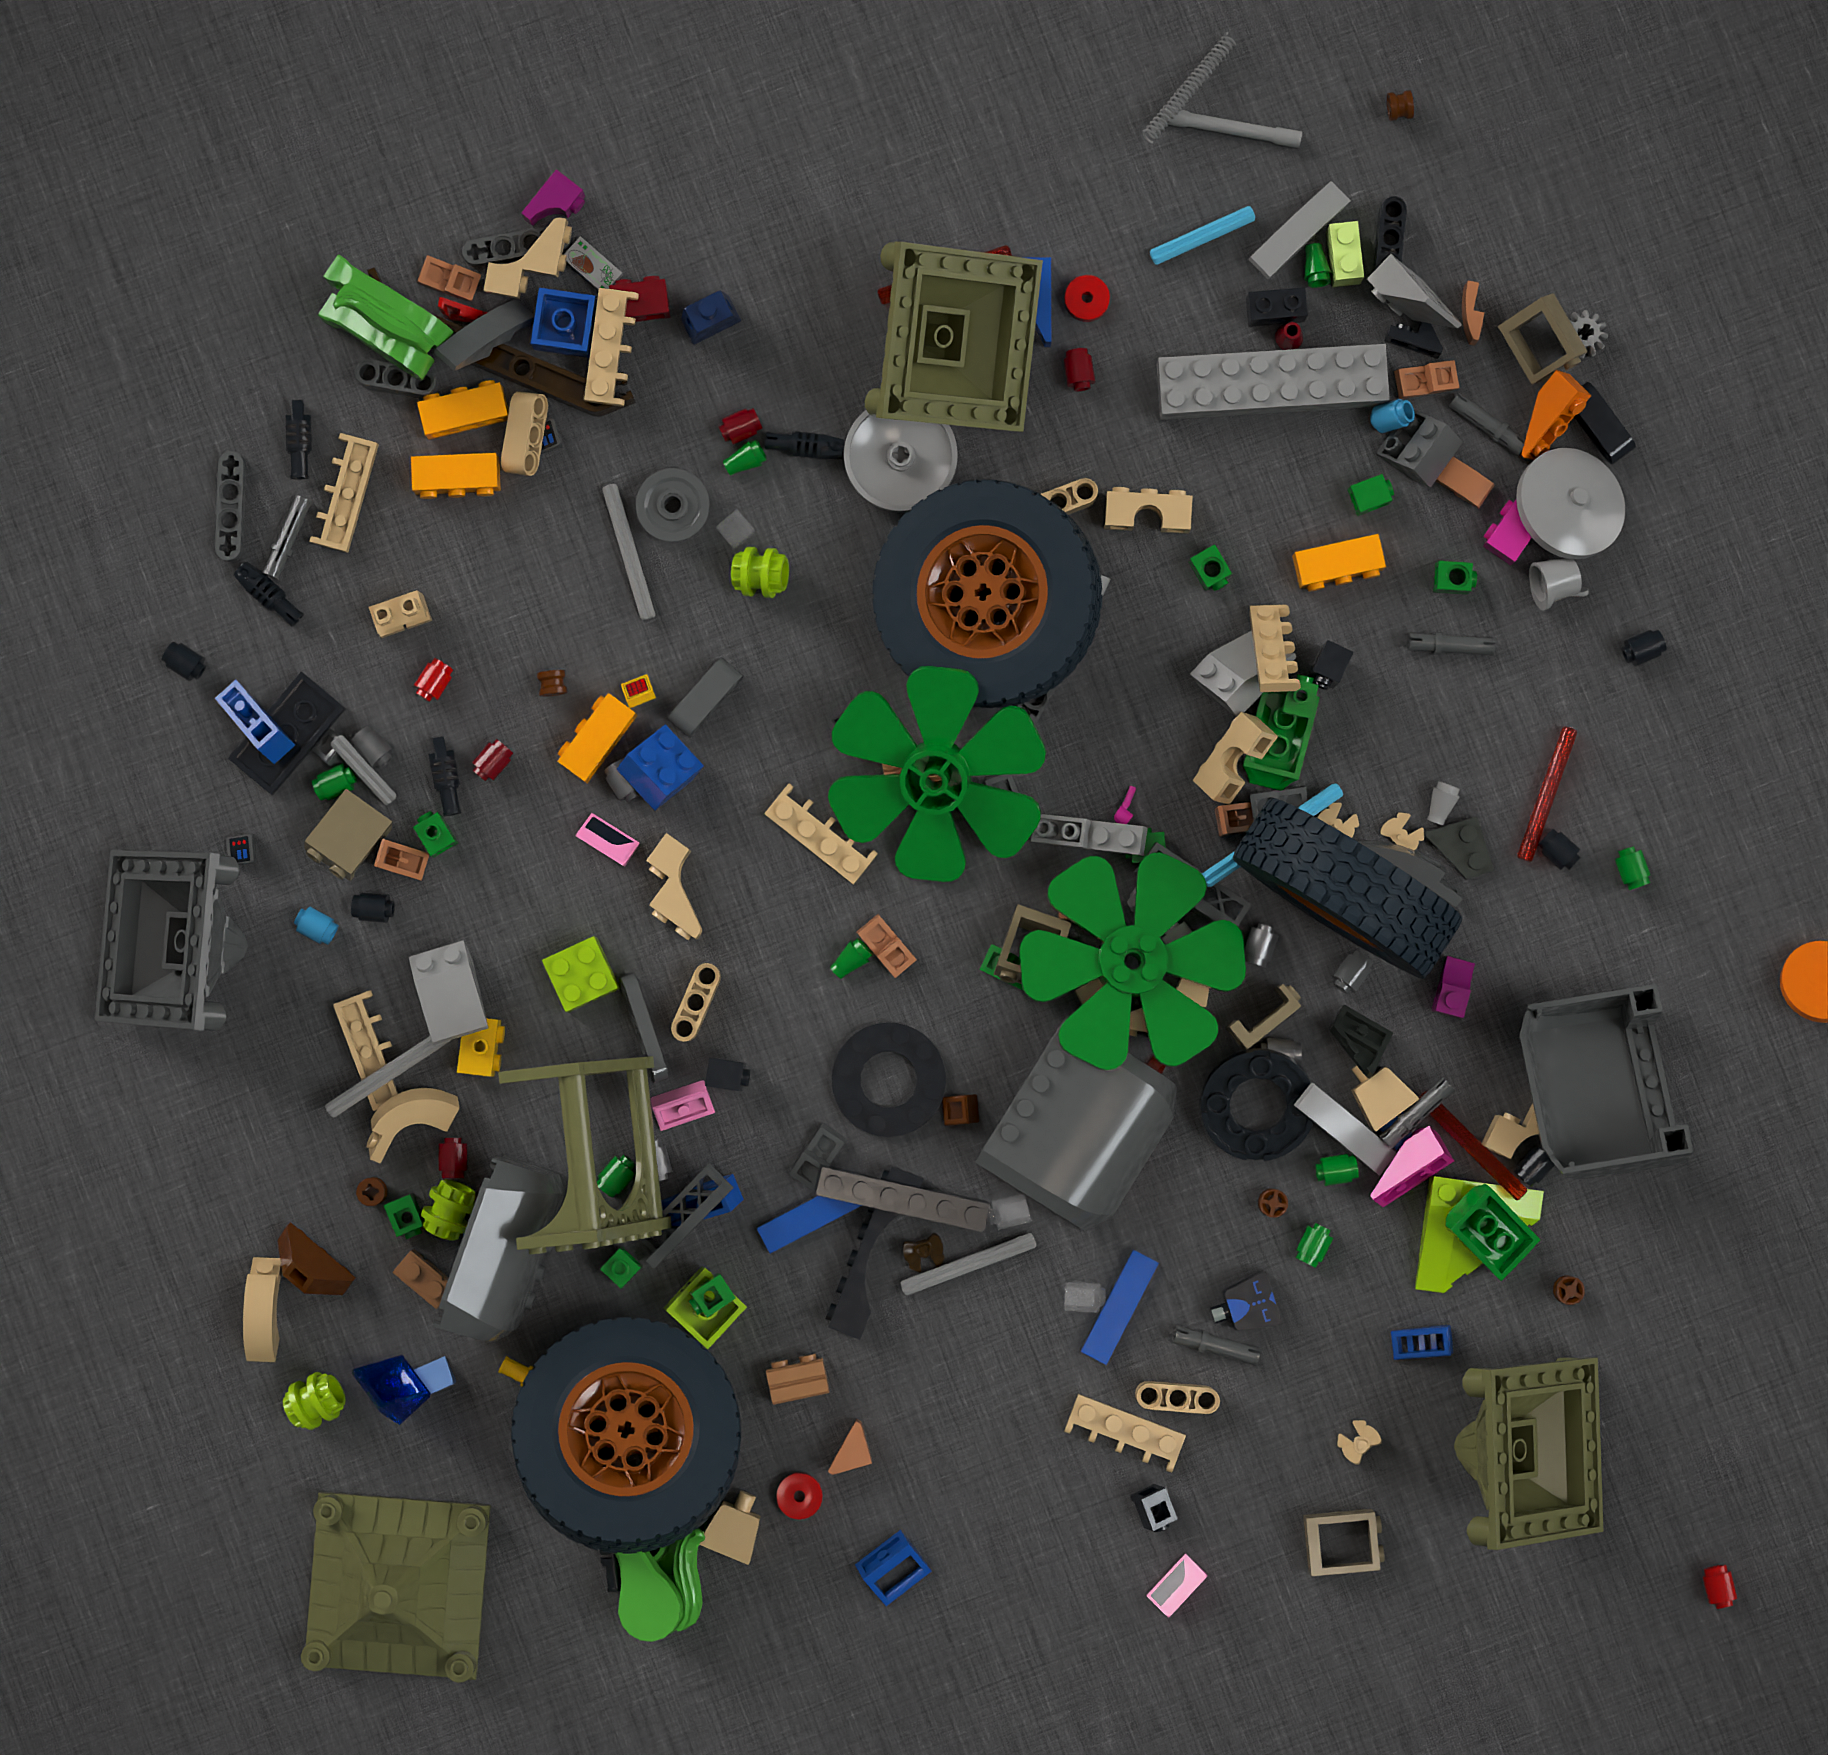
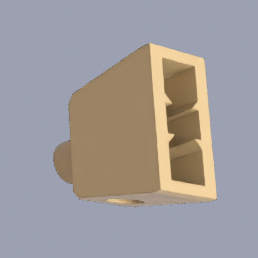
(1381, 1096)
(734, 1529)

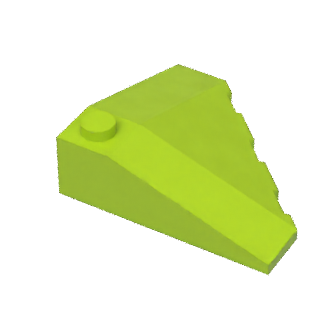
(1441, 1253)

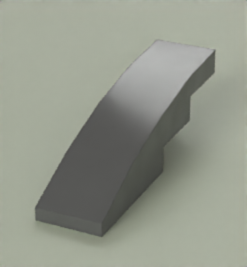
(483, 334)

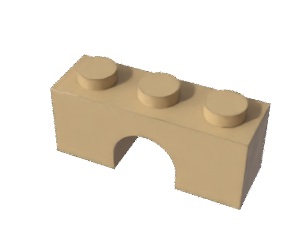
(1172, 508)
(1219, 773)

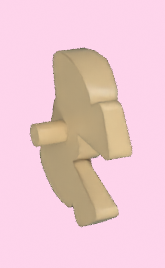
(1329, 816)
(1400, 836)
(1367, 1438)

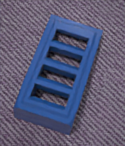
(1445, 1330)

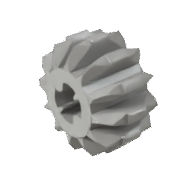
(1595, 337)

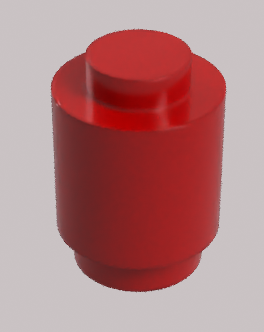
(433, 680)
(1719, 1586)

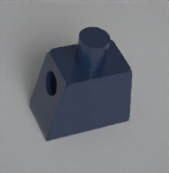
(709, 316)

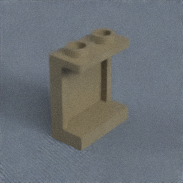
(346, 835)
(1248, 1038)

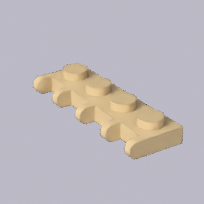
(607, 346)
(347, 493)
(1271, 649)
(818, 837)
(364, 1043)
(1126, 1429)

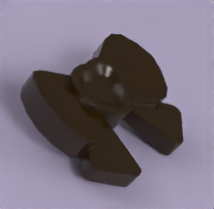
(915, 1250)

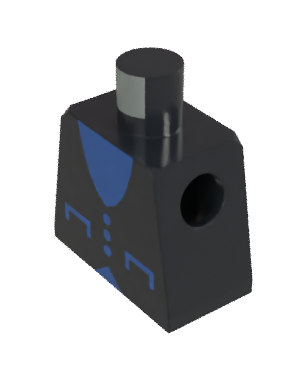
(1248, 1304)

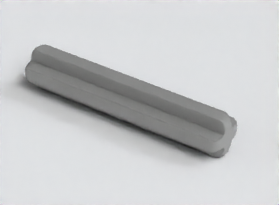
(363, 769)

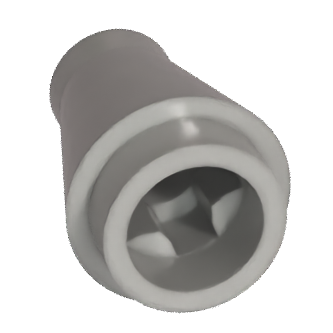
(1442, 802)

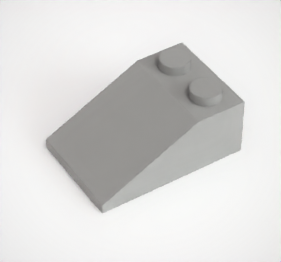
(1409, 294)
(1231, 674)
(448, 992)

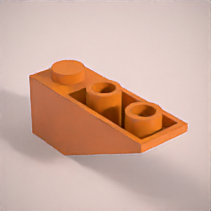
(1554, 409)

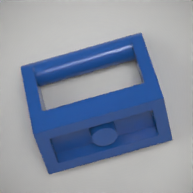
(885, 1559)

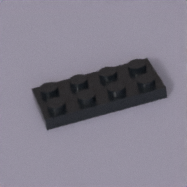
(305, 716)

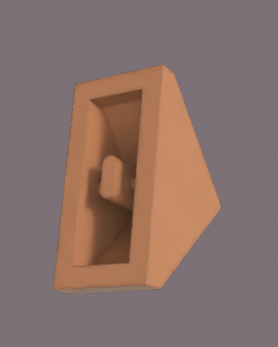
(1233, 818)
(401, 859)
(853, 1451)

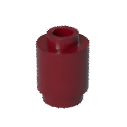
(1079, 369)
(740, 426)
(492, 760)
(453, 1158)

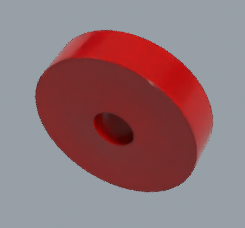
(1087, 285)
(799, 1482)

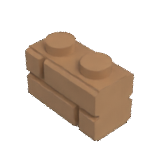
(422, 1277)
(797, 1380)

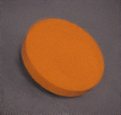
(1806, 981)

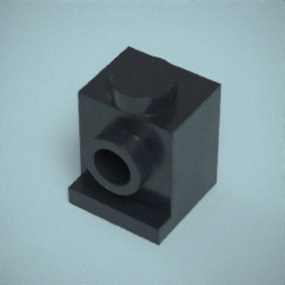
(1163, 1509)

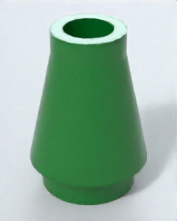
(1316, 266)
(745, 458)
(852, 957)

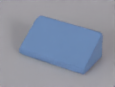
(436, 1375)

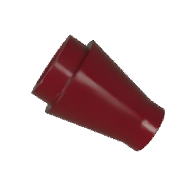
(1286, 341)

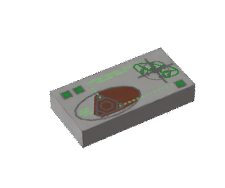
(592, 265)

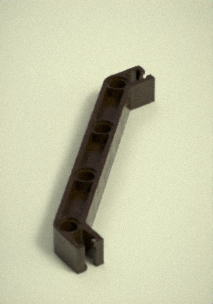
(541, 378)

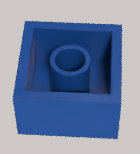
(564, 322)
(660, 767)

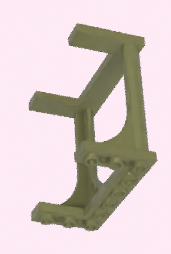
(580, 1216)

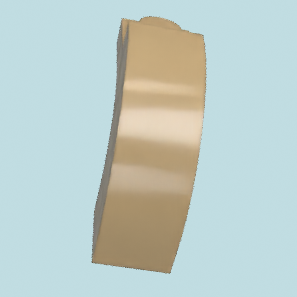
(408, 1108)
(260, 1310)

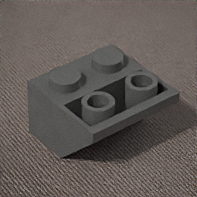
(1421, 448)

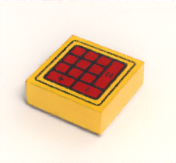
(638, 691)

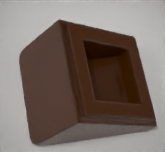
(960, 1109)

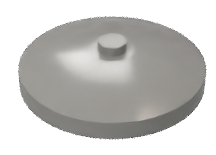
(898, 460)
(1570, 503)

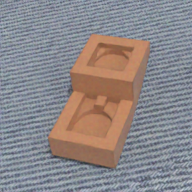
(448, 278)
(1471, 319)
(1426, 379)
(1465, 482)
(886, 946)

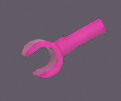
(1122, 815)

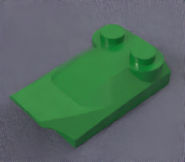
(1286, 755)
(1491, 1230)

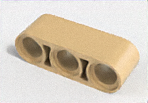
(524, 433)
(1069, 494)
(685, 1012)
(1190, 1403)

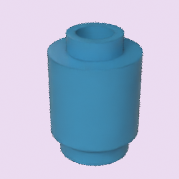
(1392, 415)
(316, 925)

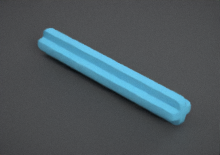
(1202, 235)

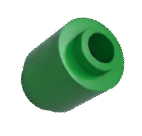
(334, 782)
(1632, 868)
(1337, 1169)
(616, 1175)
(1314, 1245)

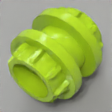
(761, 572)
(449, 1209)
(310, 1403)

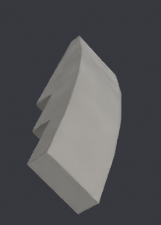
(1299, 230)
(1345, 1129)

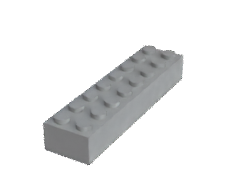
(1272, 381)

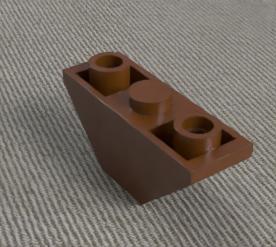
(311, 1266)

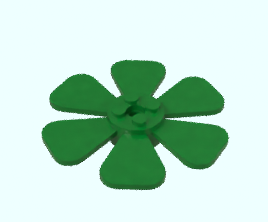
(941, 705)
(1101, 1026)

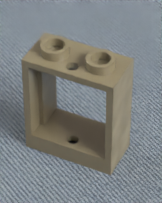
(1561, 326)
(1032, 921)
(1313, 1549)

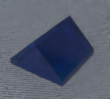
(393, 1387)

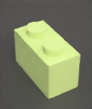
(1345, 253)

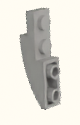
(1090, 835)

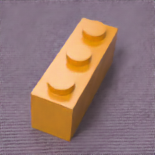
(463, 409)
(455, 475)
(1339, 562)
(596, 737)

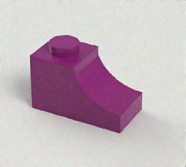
(556, 196)
(1453, 988)

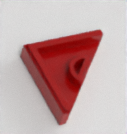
(457, 311)

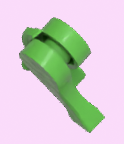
(382, 319)
(661, 1590)

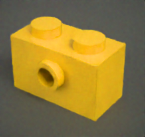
(479, 1050)

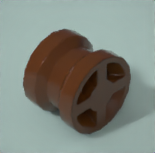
(1400, 105)
(552, 683)
(377, 1190)
(1277, 1204)
(1573, 1293)

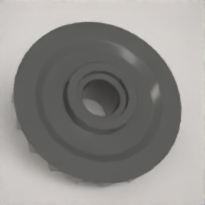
(667, 486)

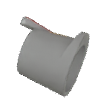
(1555, 581)

